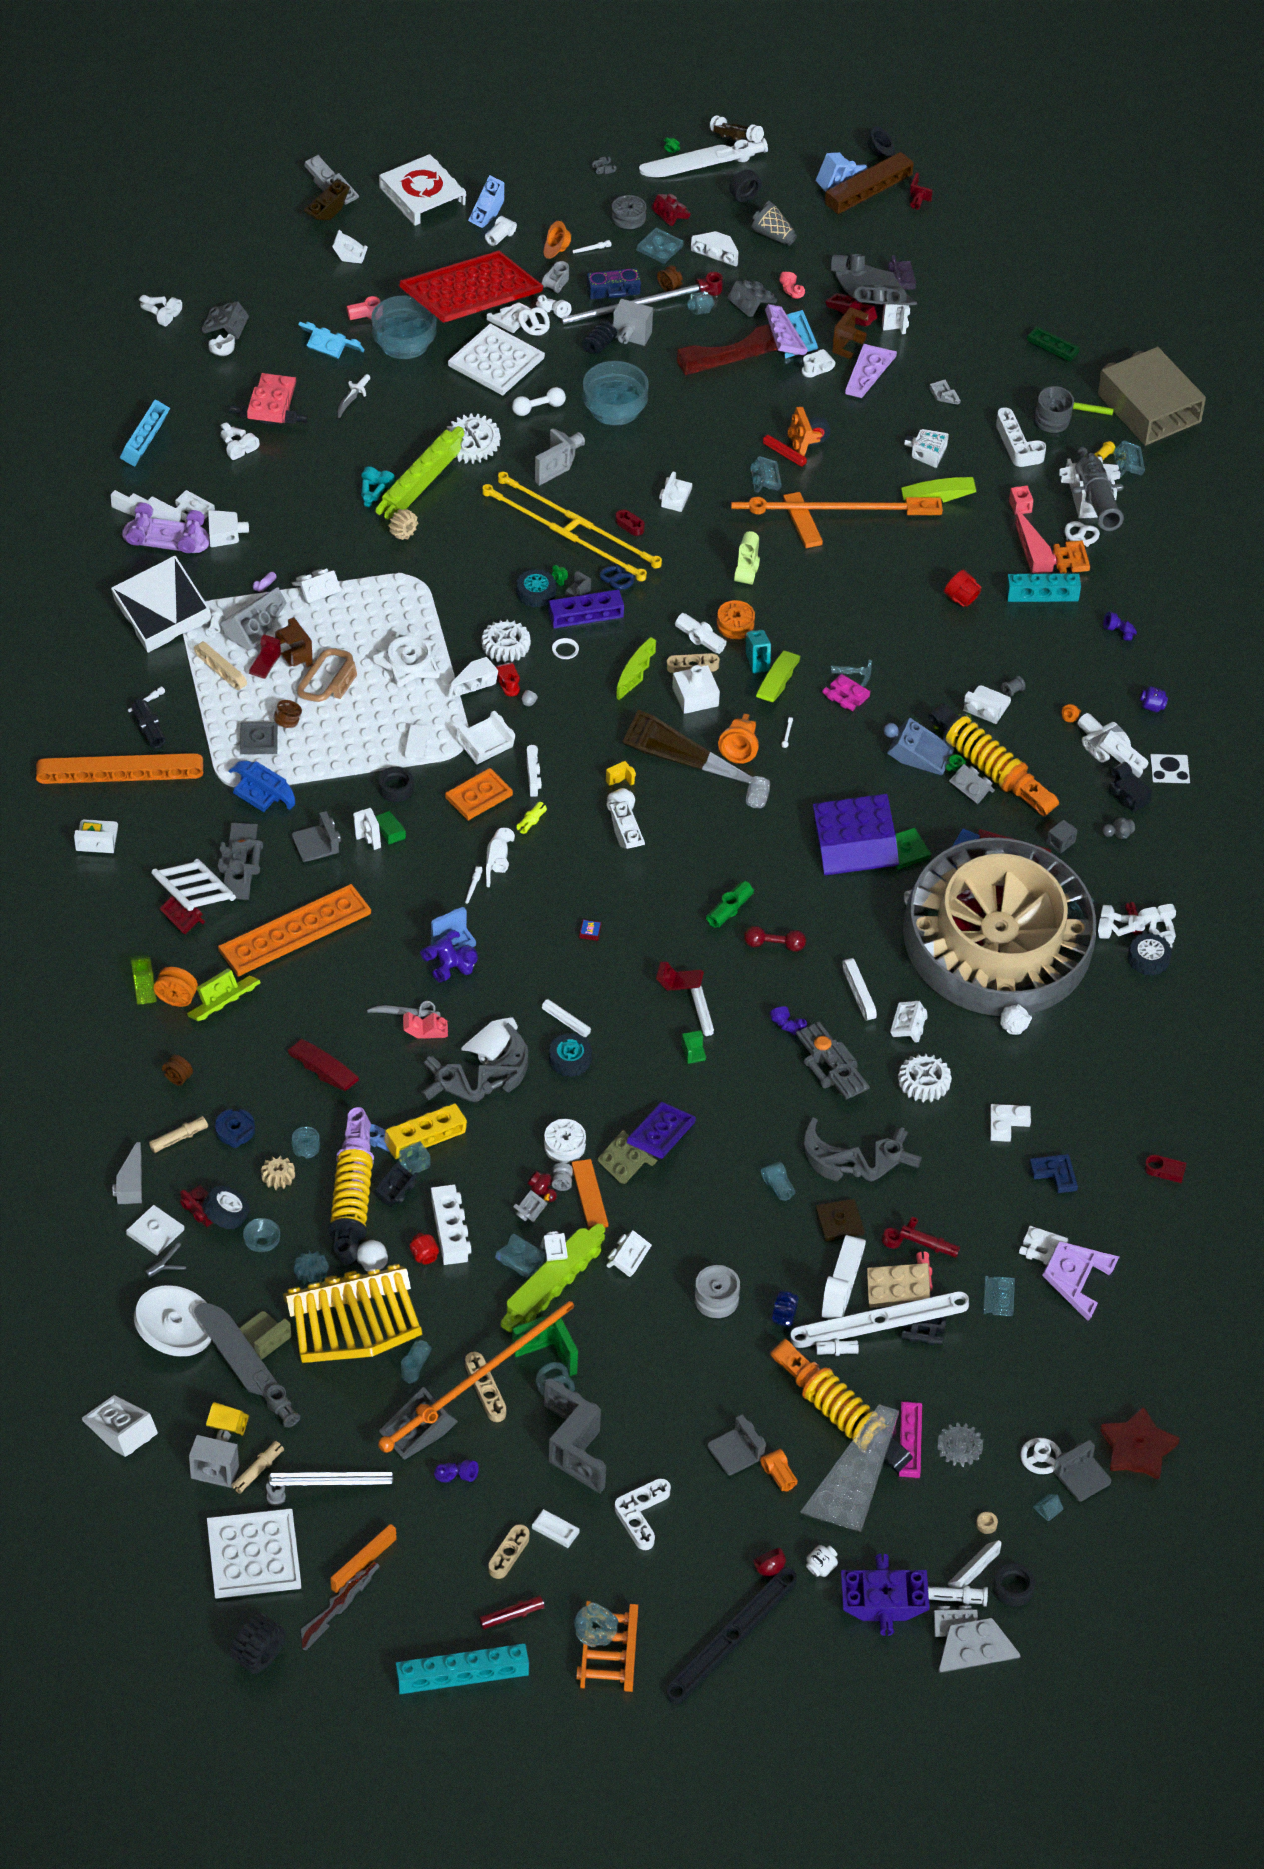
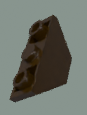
(329, 201)

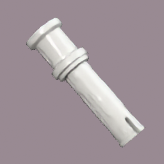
(965, 1595)

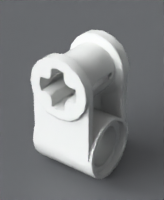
(817, 363)

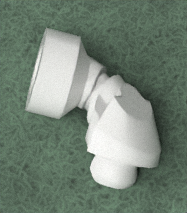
(561, 308)

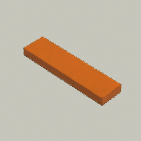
(803, 522)
(589, 1193)
(363, 1558)

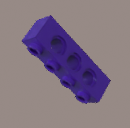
(586, 608)

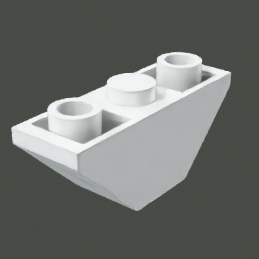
(716, 246)
(625, 826)

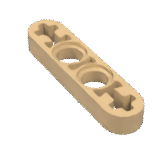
(220, 665)
(483, 1387)

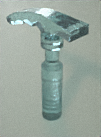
(850, 670)

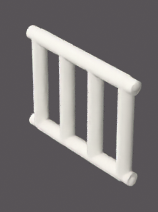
(181, 895)

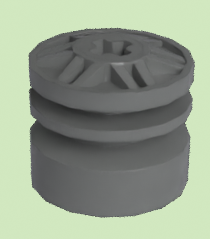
(1054, 409)

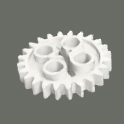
(480, 431)

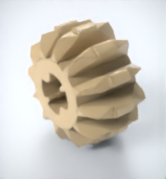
(403, 524)
(278, 1172)

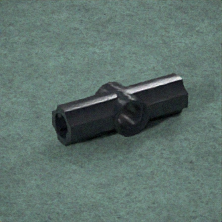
(148, 723)

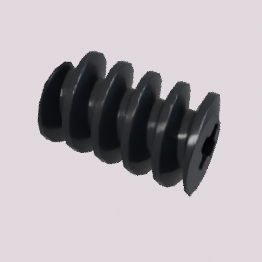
(599, 337)

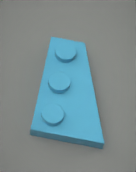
(802, 327)

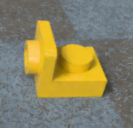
(620, 772)

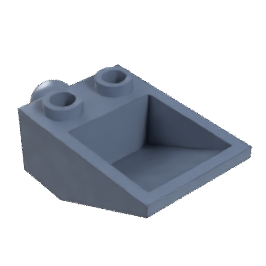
(918, 747)

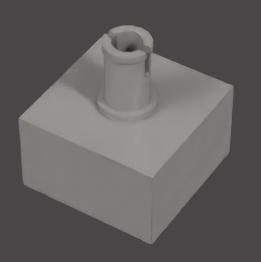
(633, 322)
(214, 1459)

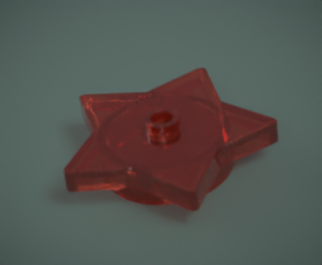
(1138, 1444)

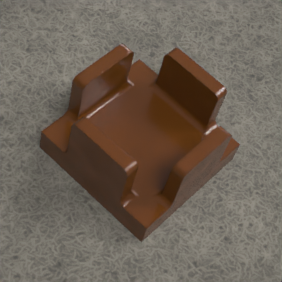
(298, 641)

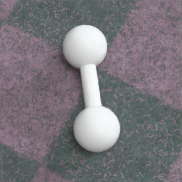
(522, 405)

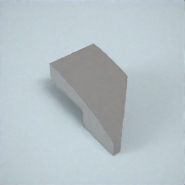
(943, 393)

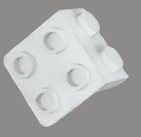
(318, 585)
(986, 704)
(97, 841)

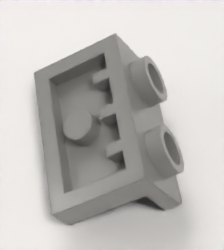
(945, 1617)

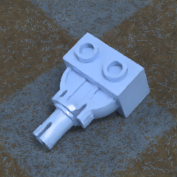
(837, 170)

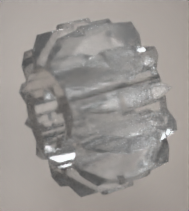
(757, 792)

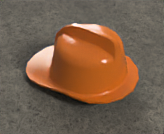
(557, 239)

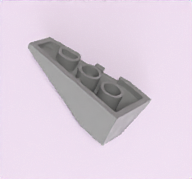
(254, 620)

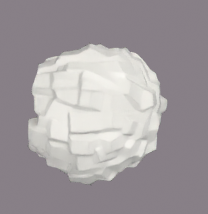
(1015, 1019)

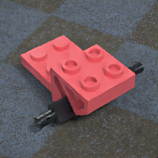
(271, 401)

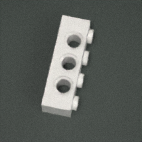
(446, 1212)

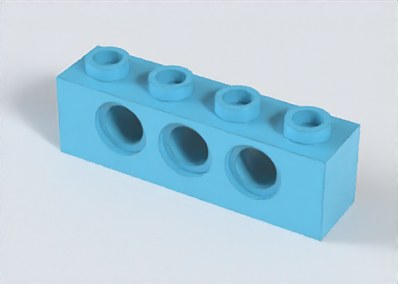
(144, 433)

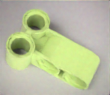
(748, 559)

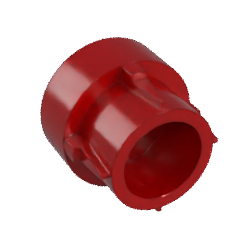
(963, 588)

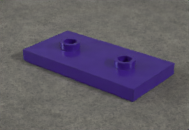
(661, 1130)

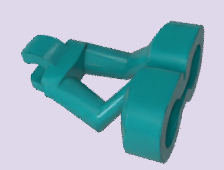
(373, 477)

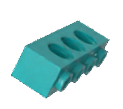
(1043, 587)

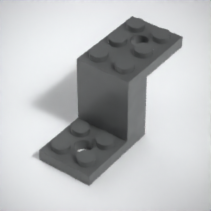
(574, 1435)

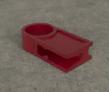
(1170, 1168)

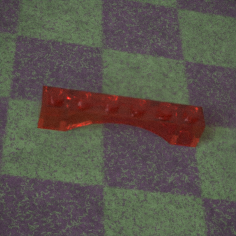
(697, 358)

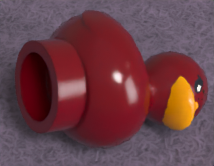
(539, 1185)

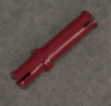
(932, 1242)
(511, 1612)

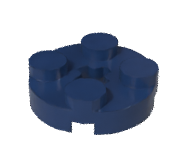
(238, 1136)

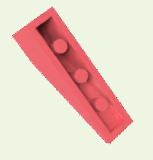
(1034, 546)

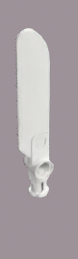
(700, 158)

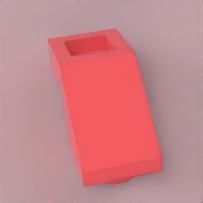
(430, 1027)

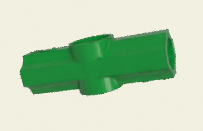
(729, 905)

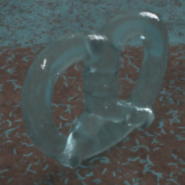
(564, 1378)

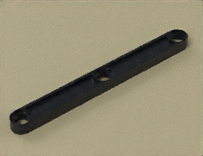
(721, 1645)

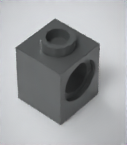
(1062, 836)

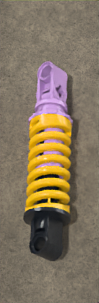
(352, 1187)

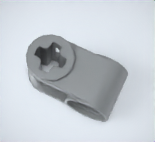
(557, 276)

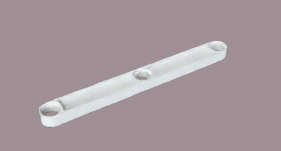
(894, 1317)

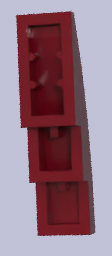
(323, 1064)

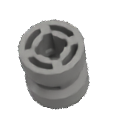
(562, 1176)

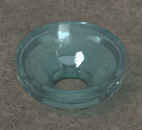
(261, 1229)

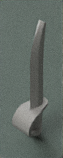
(402, 1010)

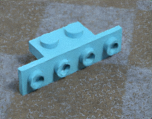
(328, 343)

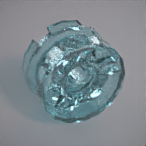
(305, 1142)

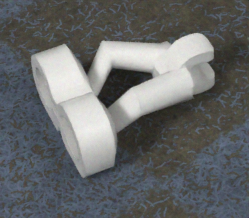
(165, 314)
(235, 448)
(1164, 914)
(1107, 918)

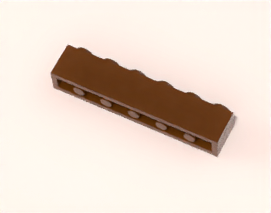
(869, 183)

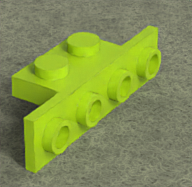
(219, 992)

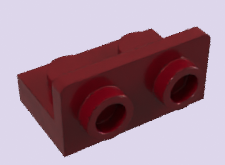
(180, 915)
(193, 1202)

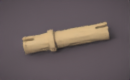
(178, 1134)
(264, 1460)

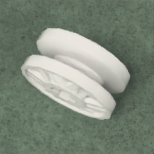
(564, 1141)

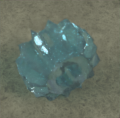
(311, 1267)

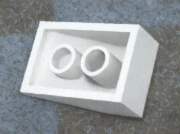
(121, 1425)

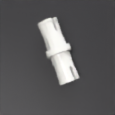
(837, 1347)

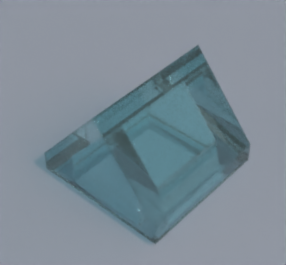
(1049, 1506)

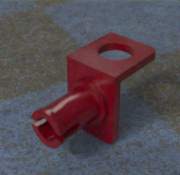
(919, 193)

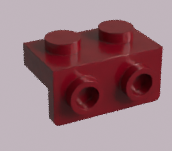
(669, 208)

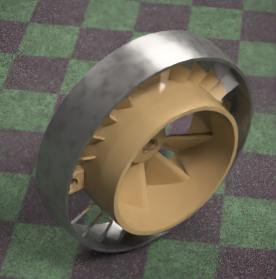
(1030, 926)

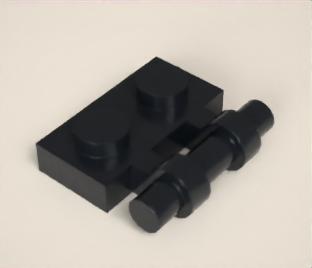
(933, 1326)

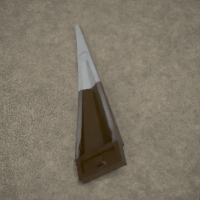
(660, 740)

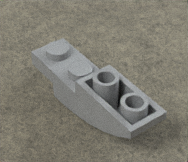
(325, 176)

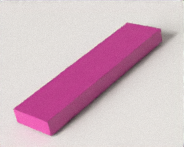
(911, 1437)

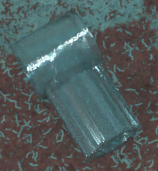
(777, 1177)
(414, 1361)

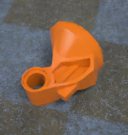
(739, 741)

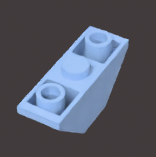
(488, 202)

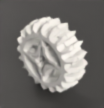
(506, 645)
(923, 1073)

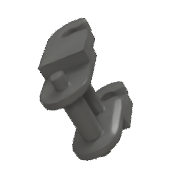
(604, 169)

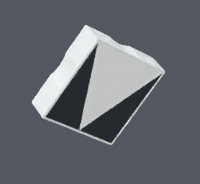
(161, 603)

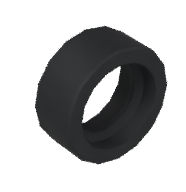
(741, 179)
(396, 795)
(1013, 1599)

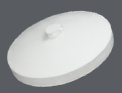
(168, 1321)

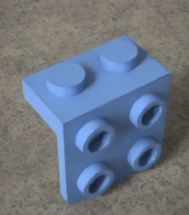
(452, 921)

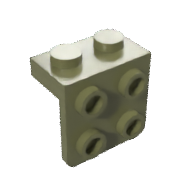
(624, 1159)
(265, 1333)

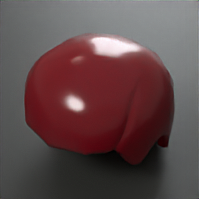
(770, 1562)

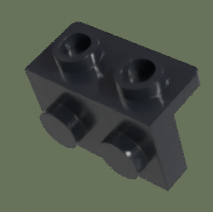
(394, 1185)

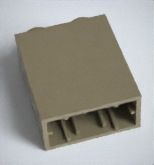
(1151, 395)

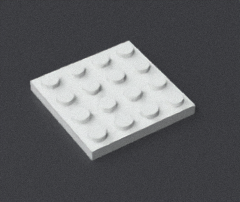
(496, 359)
(253, 1553)

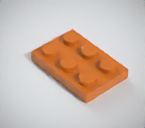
(479, 794)

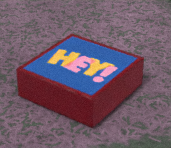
(590, 930)

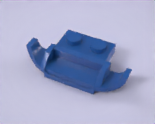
(261, 785)

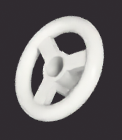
(1042, 1446)

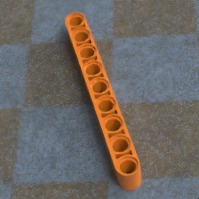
(119, 768)

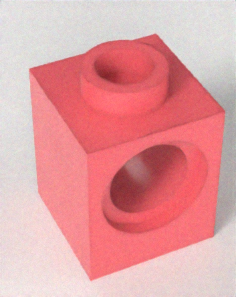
(1021, 500)

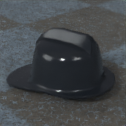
(881, 142)

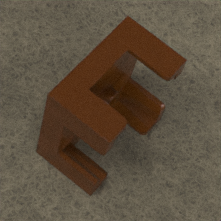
(846, 331)

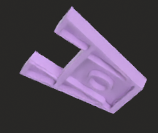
(1069, 1270)

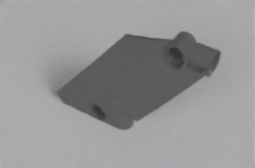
(868, 283)

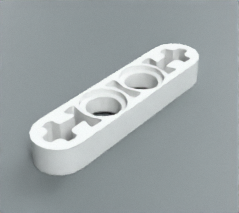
(859, 989)

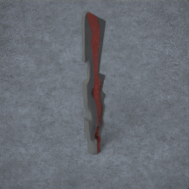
(338, 1604)

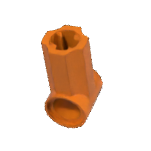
(777, 1465)

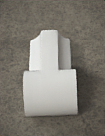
(502, 228)

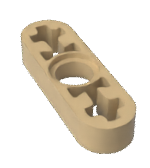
(680, 659)
(509, 1542)

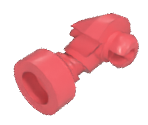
(788, 281)

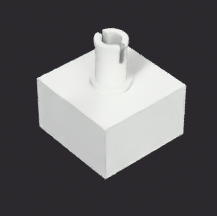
(695, 689)

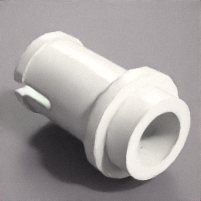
(217, 617)

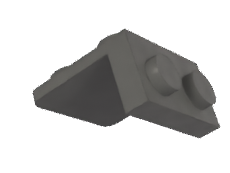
(749, 295)
(229, 316)
(317, 840)
(738, 1447)
(1081, 1471)

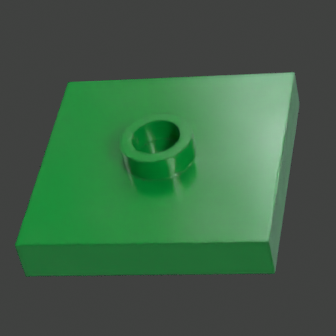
(911, 848)

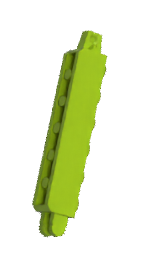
(421, 473)
(553, 1277)

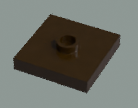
(839, 1220)

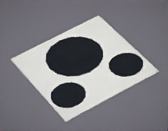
(1170, 768)

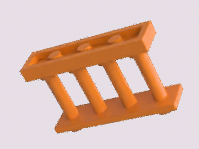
(626, 1656)

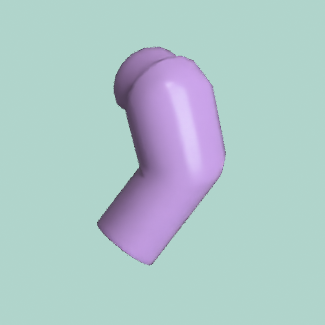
(265, 582)

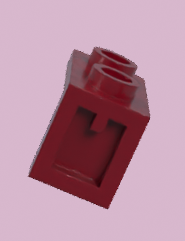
(267, 658)
(678, 980)

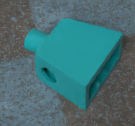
(758, 643)

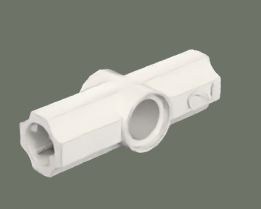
(700, 633)

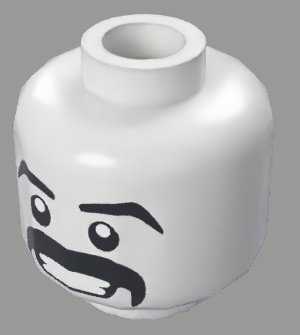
(822, 1560)

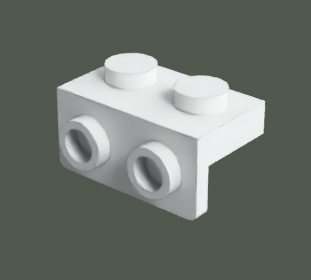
(895, 317)

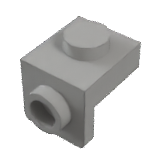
(530, 1207)

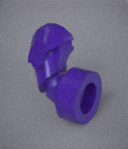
(1112, 621)
(781, 1015)
(467, 1470)

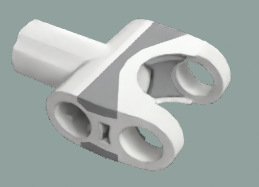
(1095, 735)

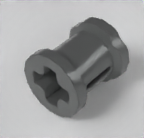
(1013, 686)

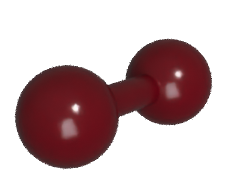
(794, 940)

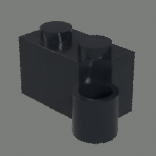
(1129, 788)

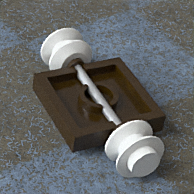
(736, 131)

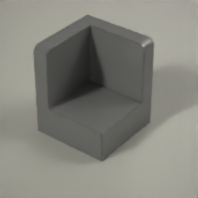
(580, 587)

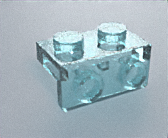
(521, 1256)

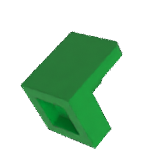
(693, 1047)

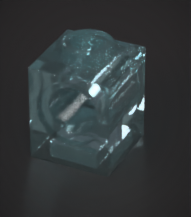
(414, 1158)

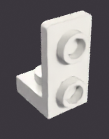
(554, 1246)

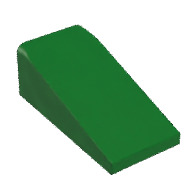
(390, 828)

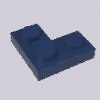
(1057, 1167)

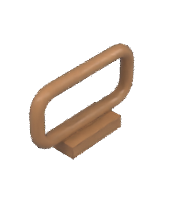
(340, 682)

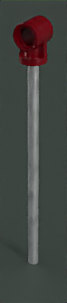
(711, 284)

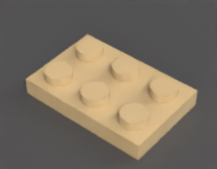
(898, 1284)

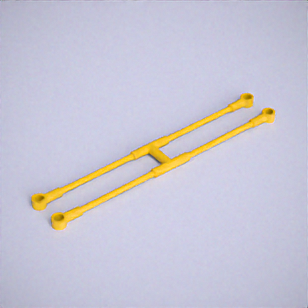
(640, 574)

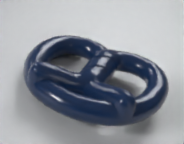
(621, 573)

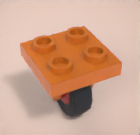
(807, 431)

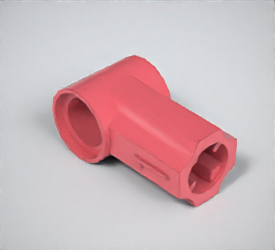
(362, 309)

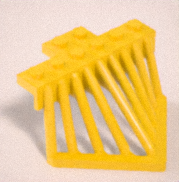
(349, 1290)

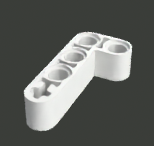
(1020, 451)

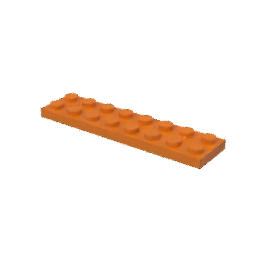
(294, 930)

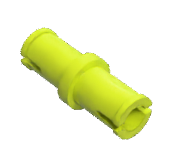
(531, 817)

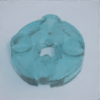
(599, 1615)

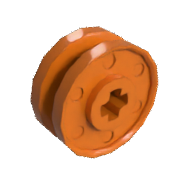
(735, 619)
(175, 986)

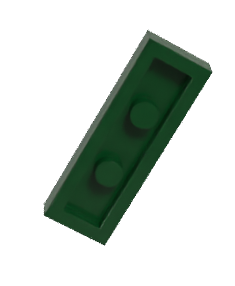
(1053, 343)

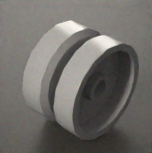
(717, 1291)

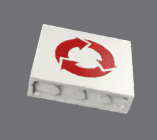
(420, 187)

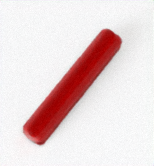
(785, 450)

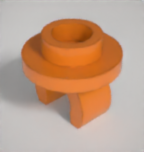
(1070, 713)

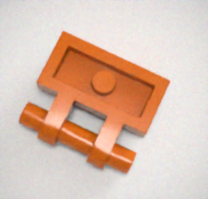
(1076, 555)

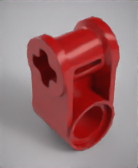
(508, 679)

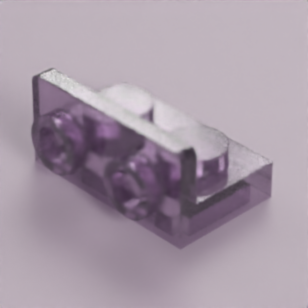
(903, 273)

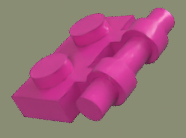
(849, 690)

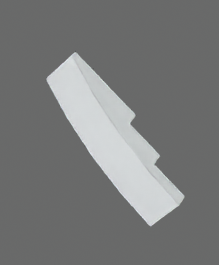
(160, 509)

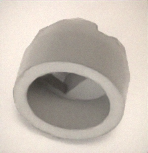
(529, 698)

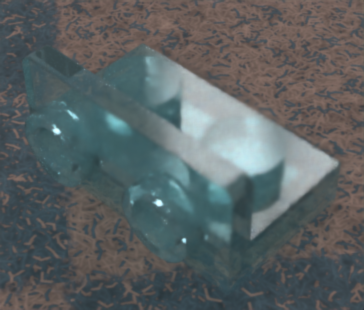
(1129, 458)
(766, 474)

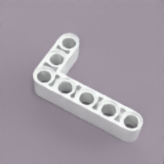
(840, 1285)

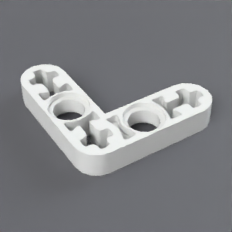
(636, 1506)

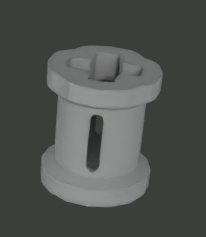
(275, 1494)

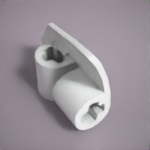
(491, 1041)

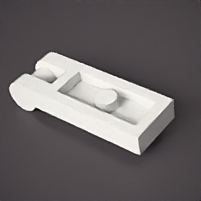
(1123, 752)
(533, 770)

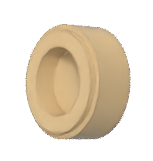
(986, 1522)

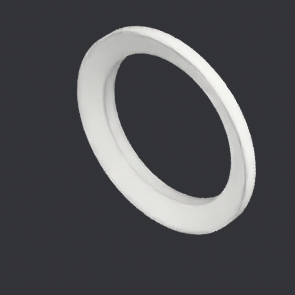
(565, 640)

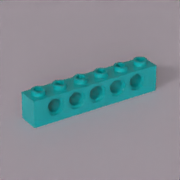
(462, 1668)

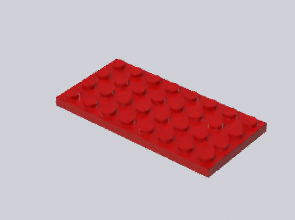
(471, 286)

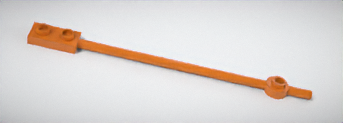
(912, 505)

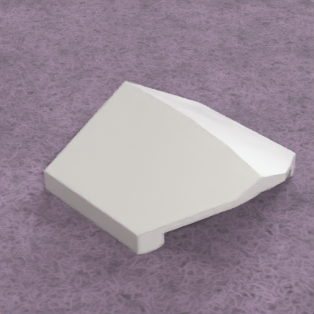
(348, 248)

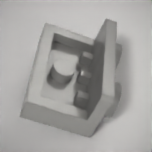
(971, 784)

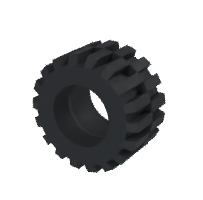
(258, 1643)

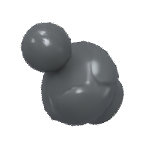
(1120, 828)

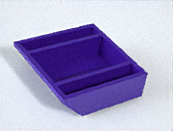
(855, 834)

